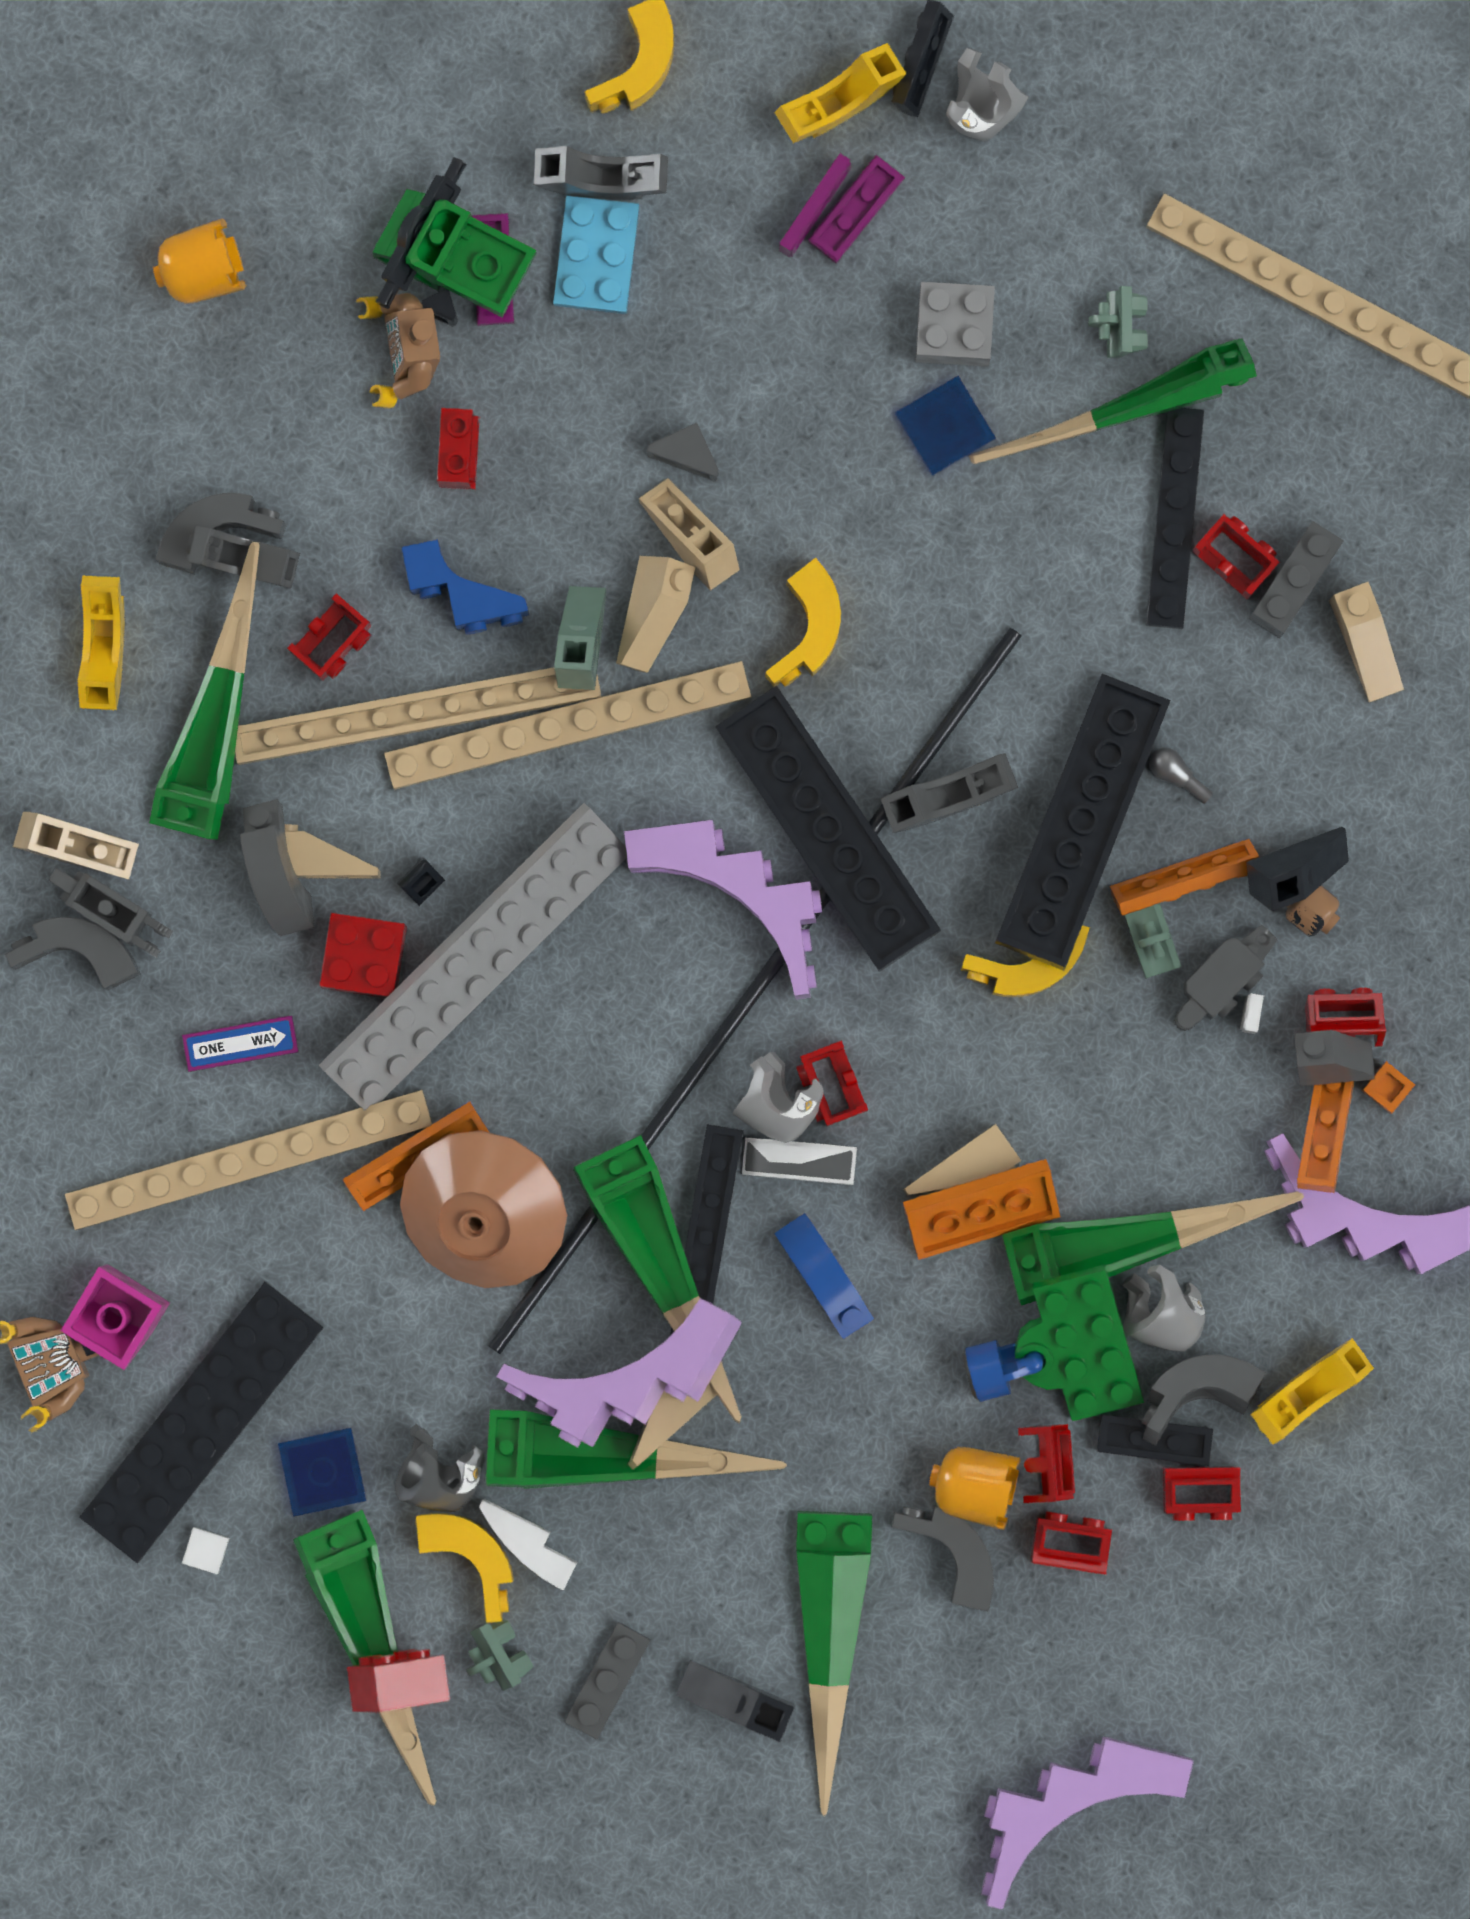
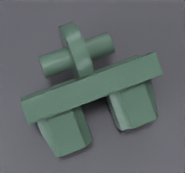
(1116, 322)
(1152, 941)
(490, 1641)

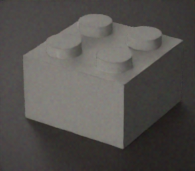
(955, 324)

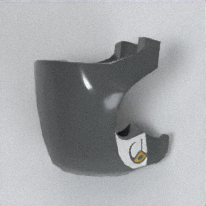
(431, 1484)

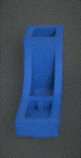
(824, 1275)

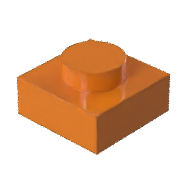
(1388, 1087)

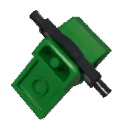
(449, 248)

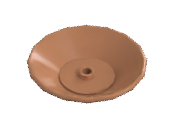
(502, 1187)

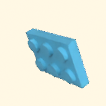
(596, 254)

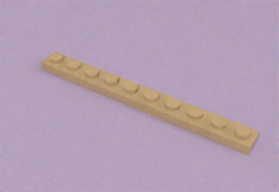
(1312, 294)
(404, 715)
(567, 725)
(248, 1160)

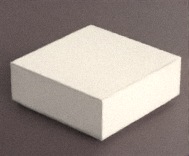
(1251, 1013)
(205, 1550)

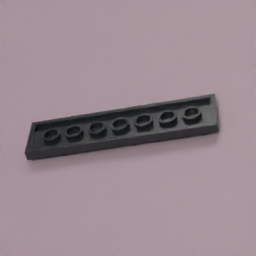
(1082, 822)
(828, 829)
(201, 1422)

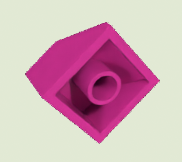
(115, 1316)

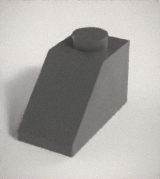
(1332, 1058)

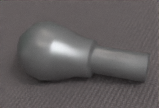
(1170, 767)

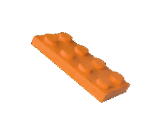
(982, 1209)

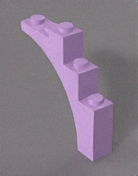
(693, 853)
(1425, 1239)
(677, 1366)
(1025, 1819)

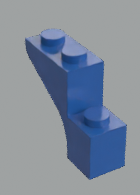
(471, 602)

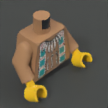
(411, 346)
(48, 1365)

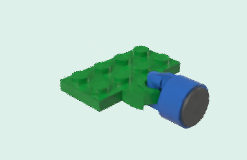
(1070, 1348)

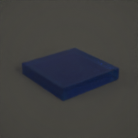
(945, 425)
(322, 1472)

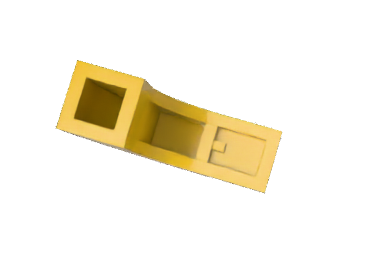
(646, 75)
(844, 96)
(822, 606)
(102, 643)
(1023, 978)
(1311, 1390)
(466, 1537)

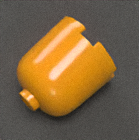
(199, 264)
(976, 1485)

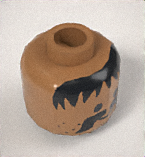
(1314, 913)

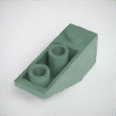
(580, 638)

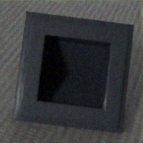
(442, 307)
(421, 881)

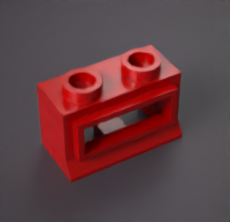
(458, 449)
(1237, 532)
(321, 627)
(1358, 1000)
(845, 1077)
(1054, 1463)
(1201, 1476)
(1067, 1559)

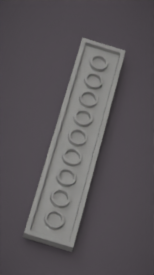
(475, 958)

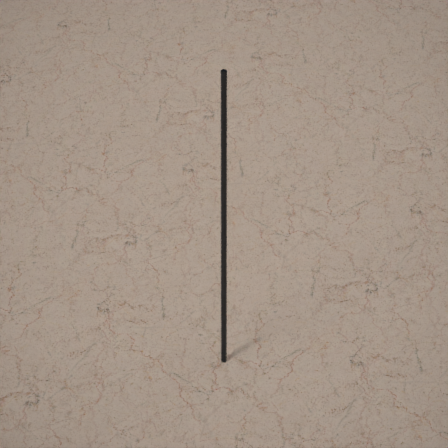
(751, 996)

